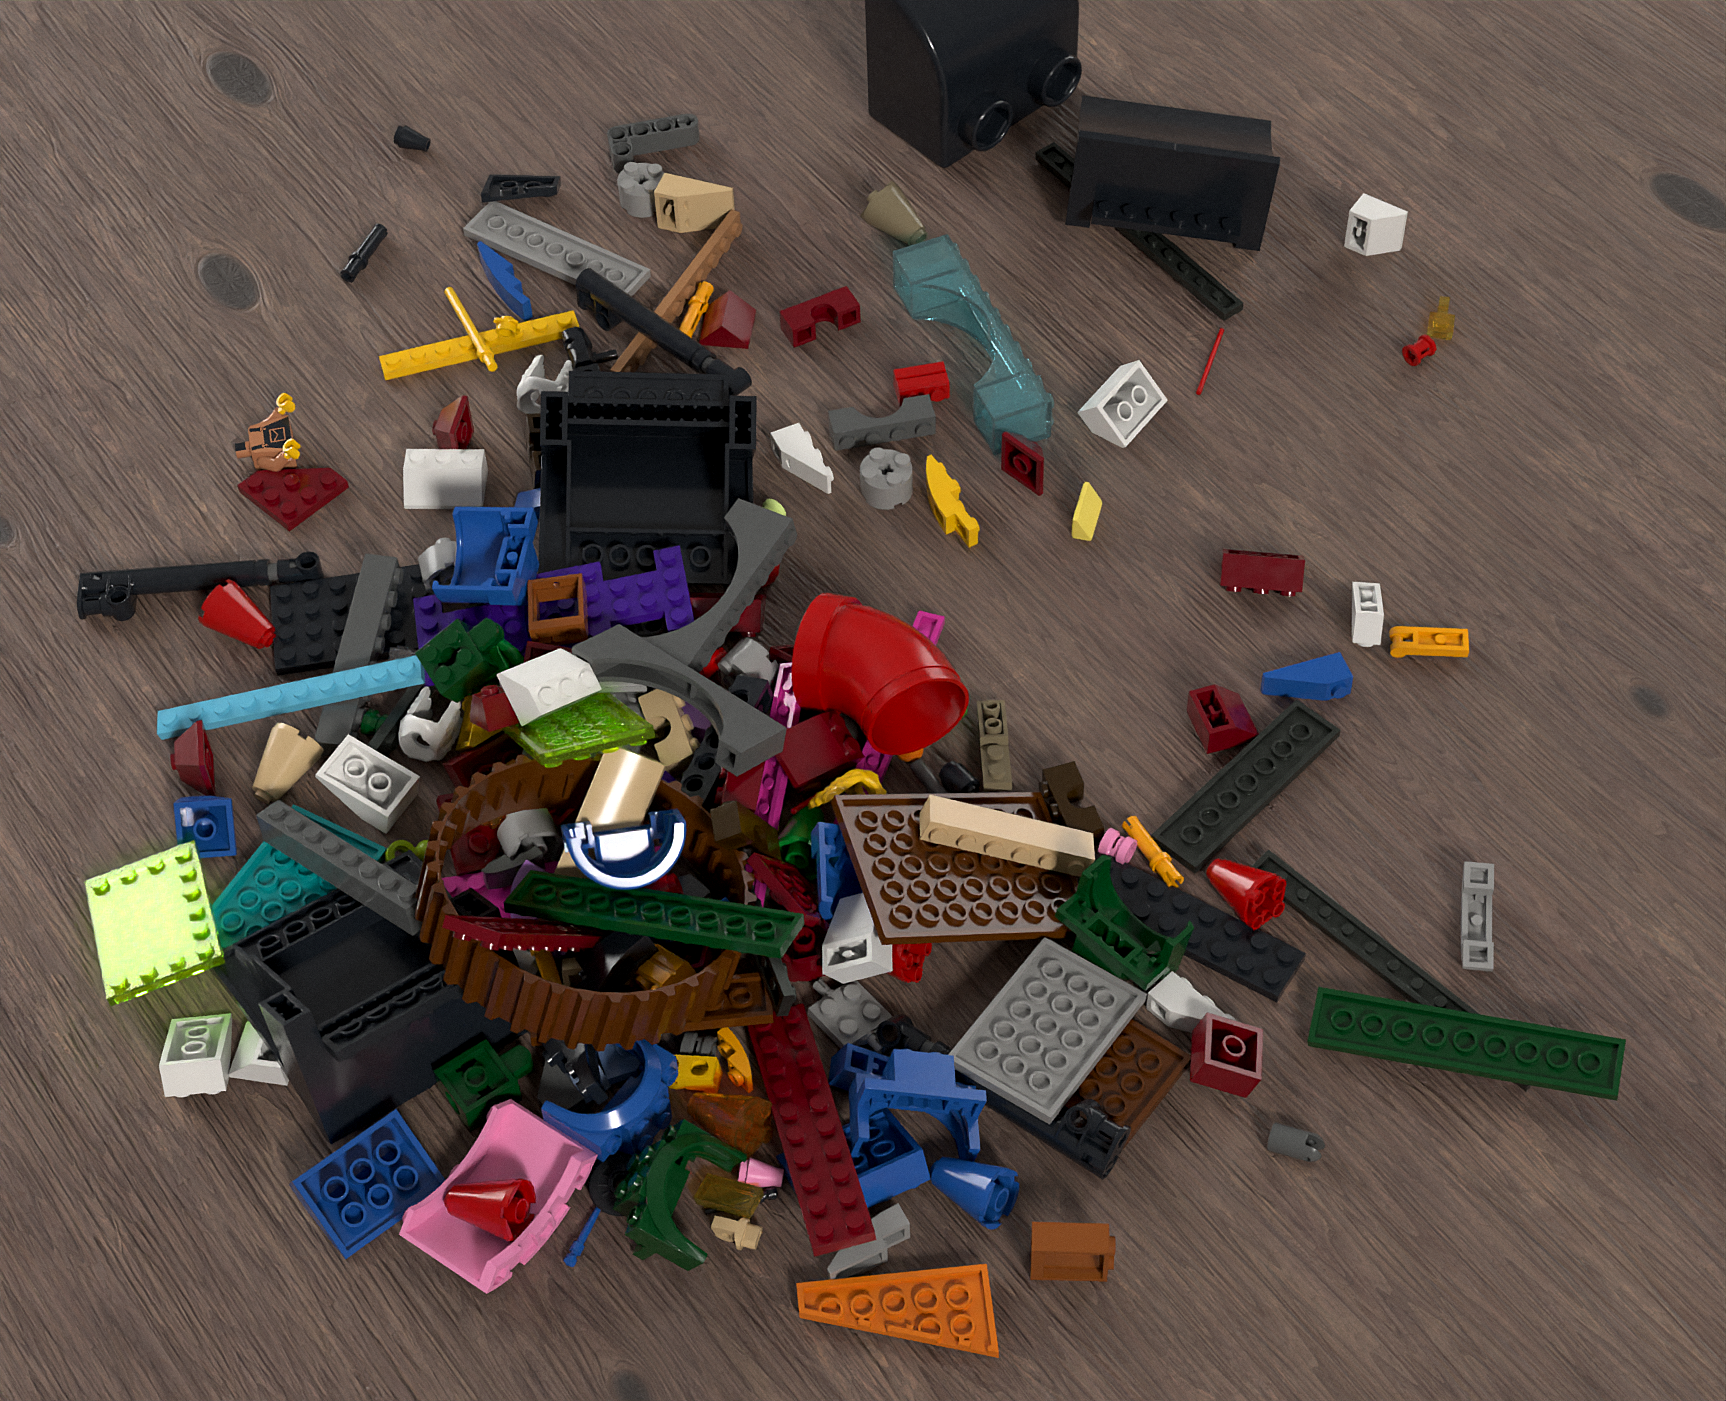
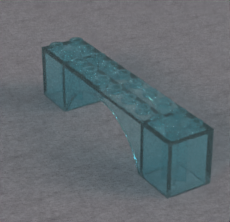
(941, 288)

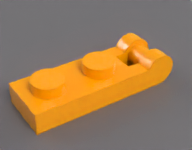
(1429, 641)

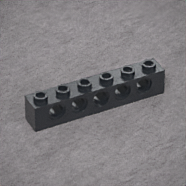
(704, 772)

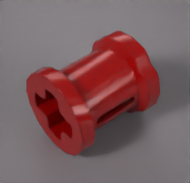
(1419, 350)

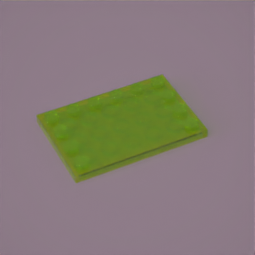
(582, 729)
(153, 923)

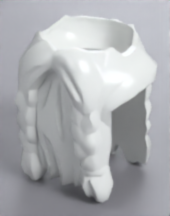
(534, 382)
(438, 735)

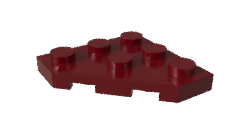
(292, 493)
(474, 848)
(786, 886)

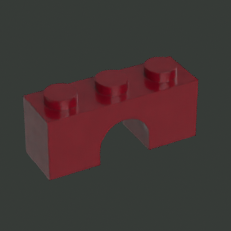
(836, 307)

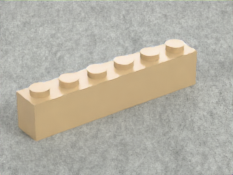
(1006, 836)

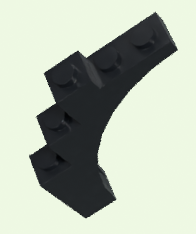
(603, 970)

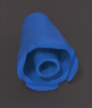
(977, 1188)

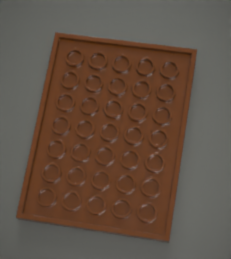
(944, 892)

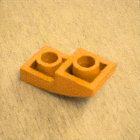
(738, 1062)

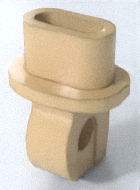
(740, 1232)

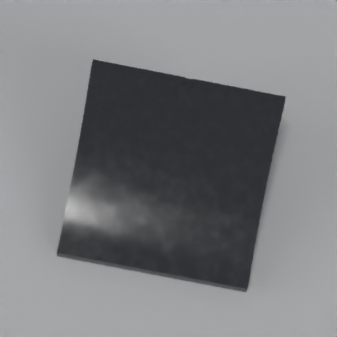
(1172, 172)
(644, 470)
(356, 1004)

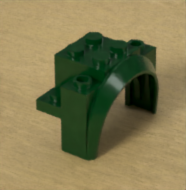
(1114, 936)
(655, 1186)

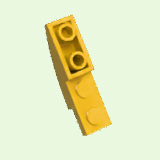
(945, 503)

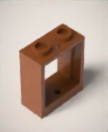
(558, 630)
(1071, 1251)

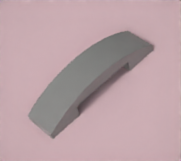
(1476, 916)

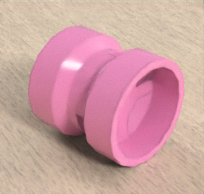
(1117, 846)

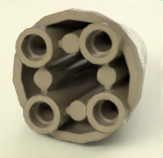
(894, 215)

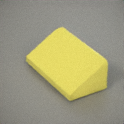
(1086, 513)

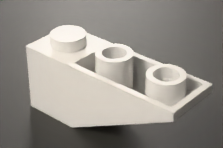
(797, 455)
(1179, 1004)

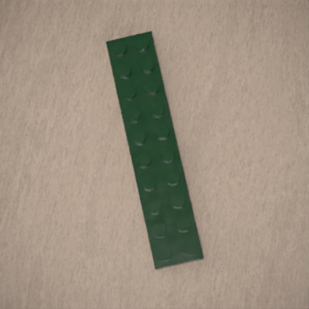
(656, 914)
(1467, 1043)

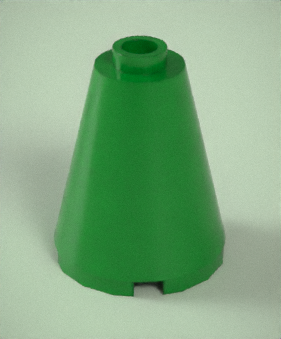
(796, 840)

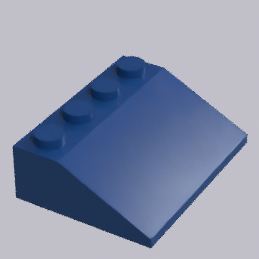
(886, 1163)
(368, 1184)

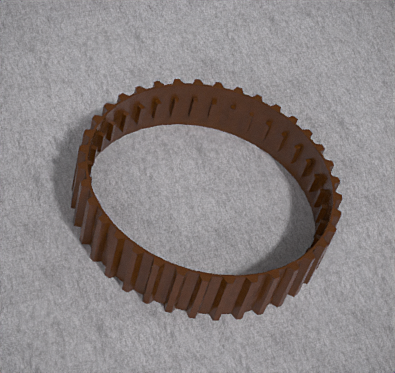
(543, 1005)

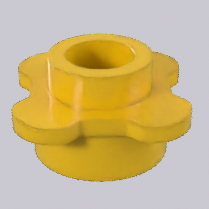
(506, 326)

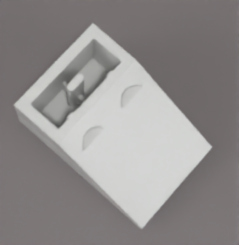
(852, 944)

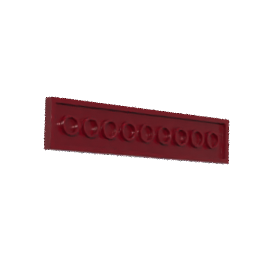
(524, 933)
(811, 1133)

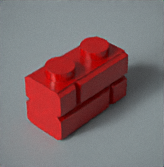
(922, 380)

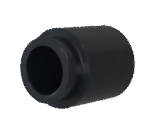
(958, 779)

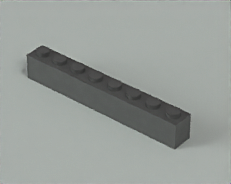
(361, 644)
(341, 864)

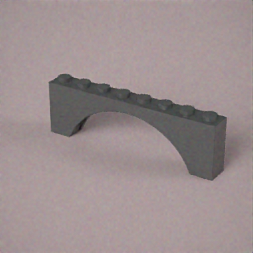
(761, 543)
(743, 732)

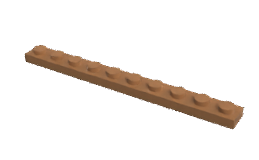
(683, 289)

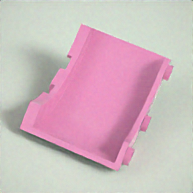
(508, 1147)

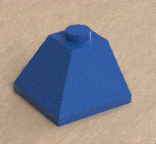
(208, 822)

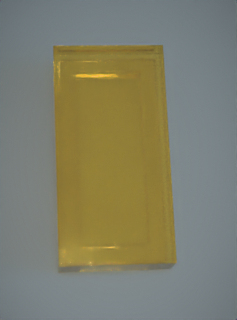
(728, 1195)

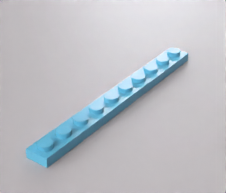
(292, 696)

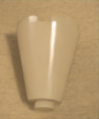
(284, 762)

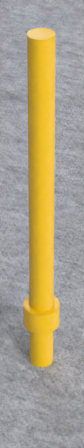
(483, 352)

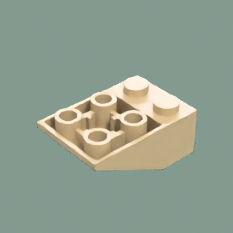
(691, 204)

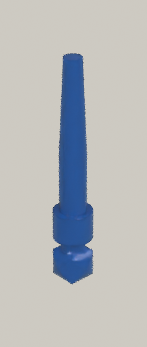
(578, 1245)

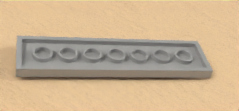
(551, 248)

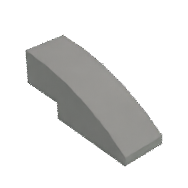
(890, 1229)

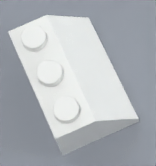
(1123, 404)
(444, 478)
(548, 685)

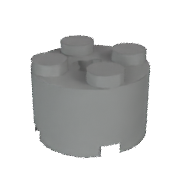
(637, 188)
(886, 478)
(438, 563)
(749, 660)
(529, 829)

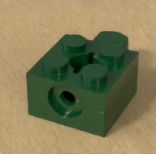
(469, 667)
(475, 1071)

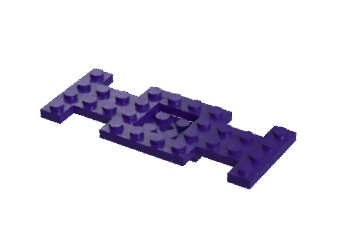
(609, 603)

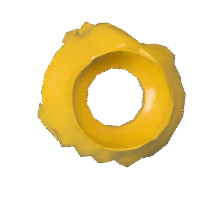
(851, 784)

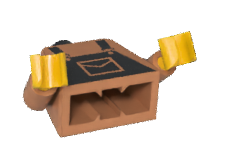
(272, 440)

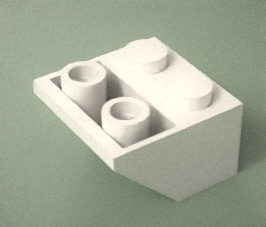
(1375, 227)
(255, 1061)

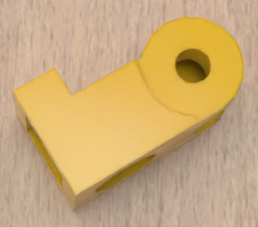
(698, 1073)

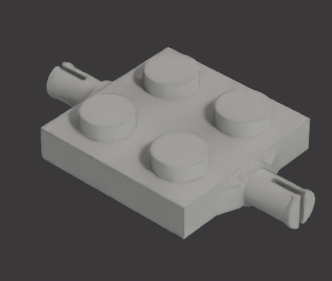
(849, 1014)

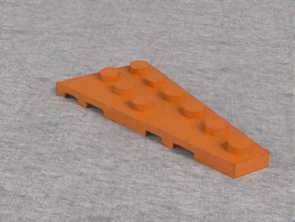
(924, 1306)

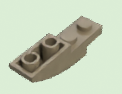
(994, 746)

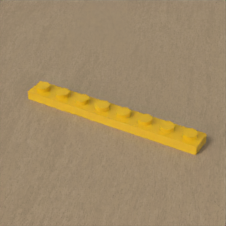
(463, 349)

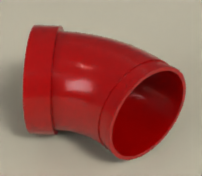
(876, 674)

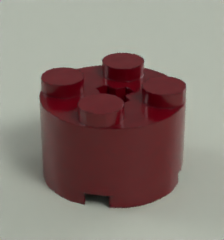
(805, 953)

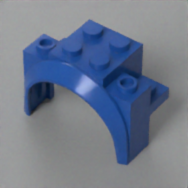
(918, 1084)
(631, 1115)

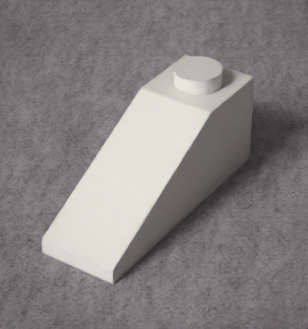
(1367, 614)

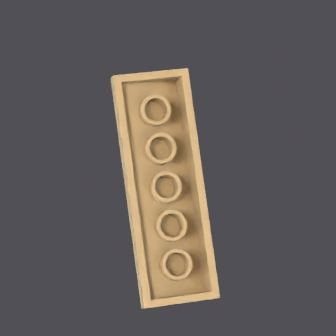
(616, 797)

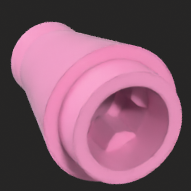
(760, 1174)

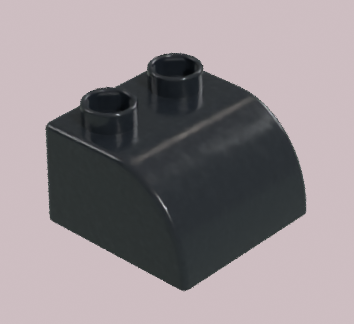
(967, 69)

